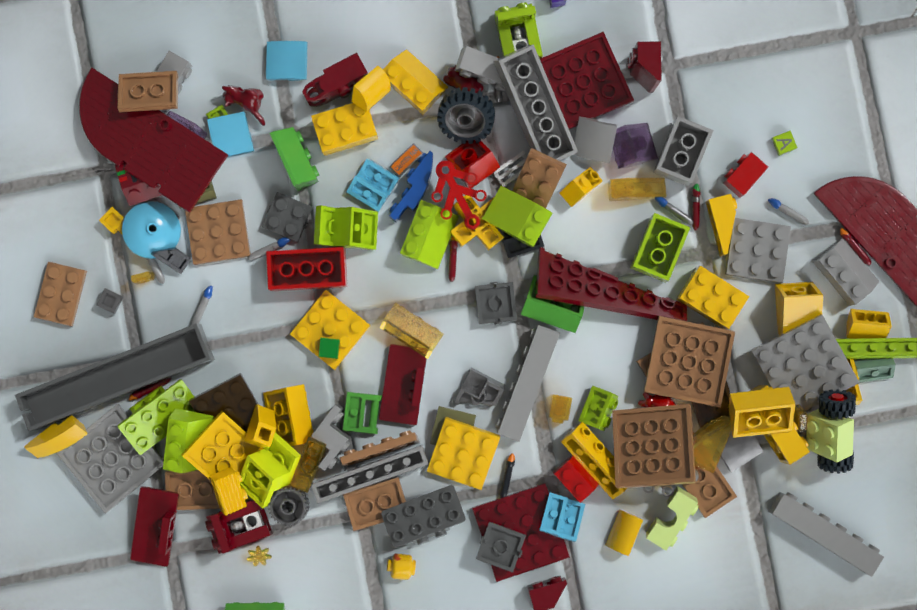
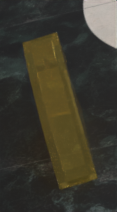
(710, 443)

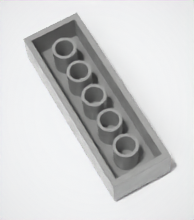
(535, 103)

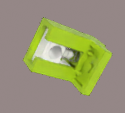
(514, 18)

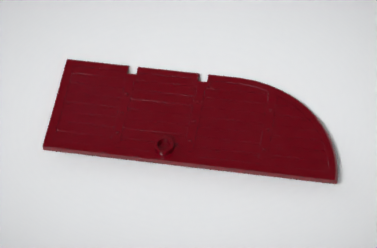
(149, 142)
(880, 222)

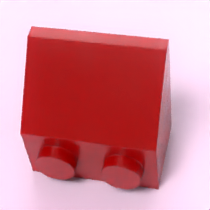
(473, 159)
(575, 478)

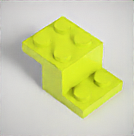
(269, 470)

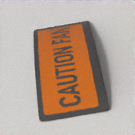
(406, 160)

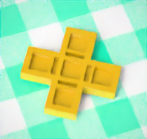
(485, 231)

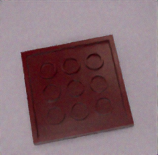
(586, 79)
(524, 514)

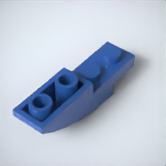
(419, 181)

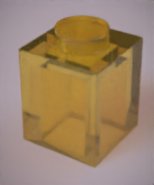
(559, 408)

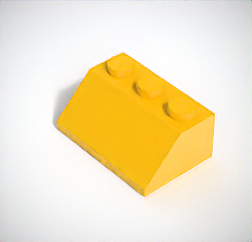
(414, 81)
(761, 412)
(291, 413)

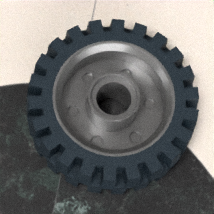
(477, 120)

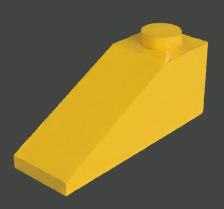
(722, 217)

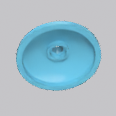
(136, 228)

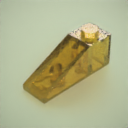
(636, 188)

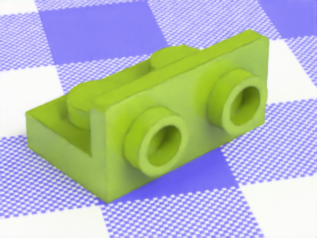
(598, 408)

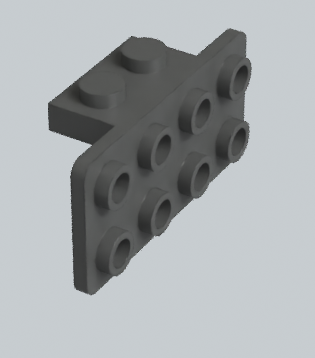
(423, 517)

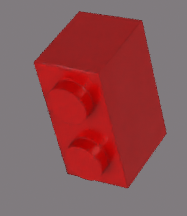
(745, 174)

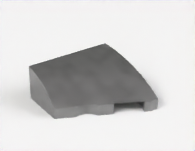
(479, 389)

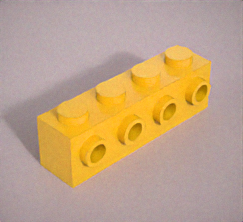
(593, 457)

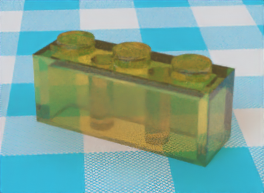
(411, 330)

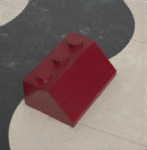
(646, 64)

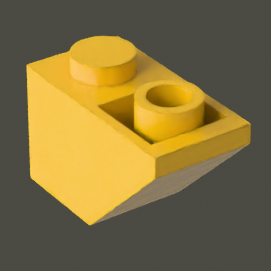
(580, 186)
(261, 427)

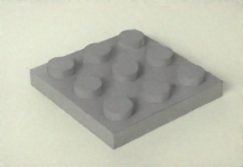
(758, 250)

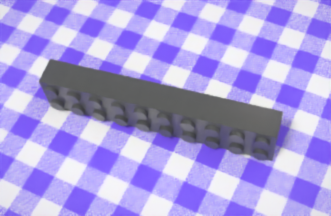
(114, 377)

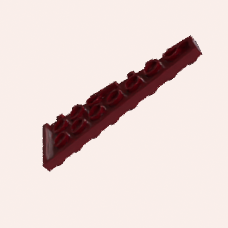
(589, 287)

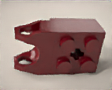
(336, 81)

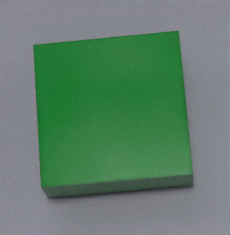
(329, 348)

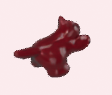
(455, 80)
(248, 99)

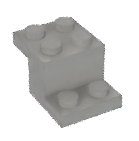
(335, 438)

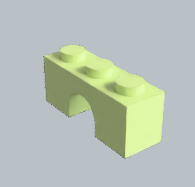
(665, 533)

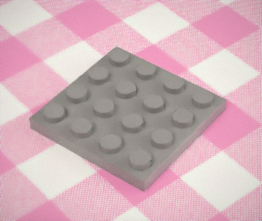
(806, 362)
(108, 462)

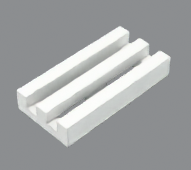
(508, 163)

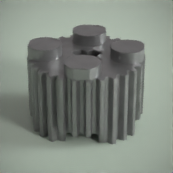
(284, 515)

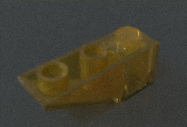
(308, 465)

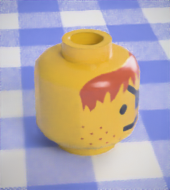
(401, 566)

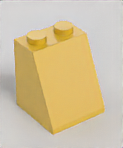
(796, 304)

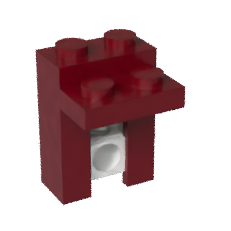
(222, 531)

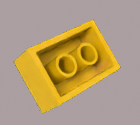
(343, 128)
(712, 297)

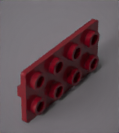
(402, 385)
(154, 526)

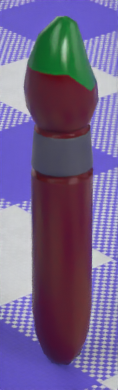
(696, 206)

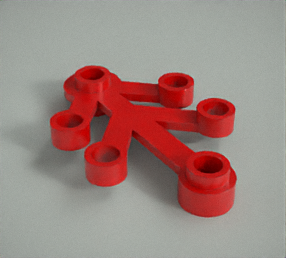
(456, 192)

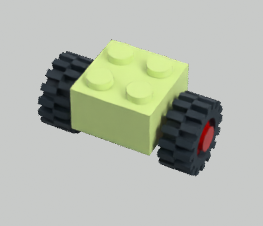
(832, 431)

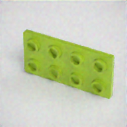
(151, 415)

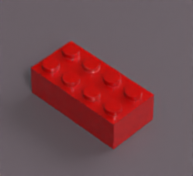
(306, 269)

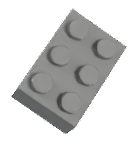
(683, 151)

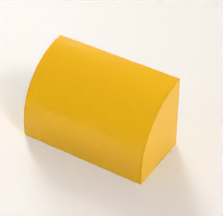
(371, 89)
(867, 324)
(624, 532)

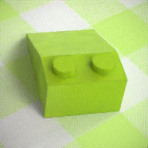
(517, 216)

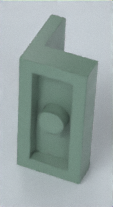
(875, 369)

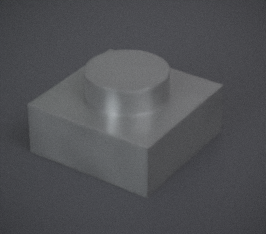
(110, 300)

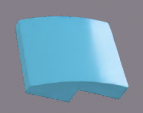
(286, 60)
(231, 133)
(373, 184)
(562, 517)

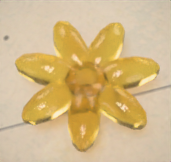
(259, 556)

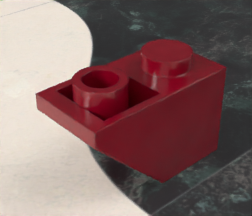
(546, 595)

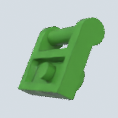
(355, 412)

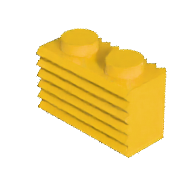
(228, 490)

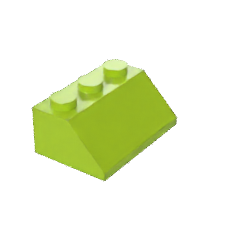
(428, 235)
(182, 430)

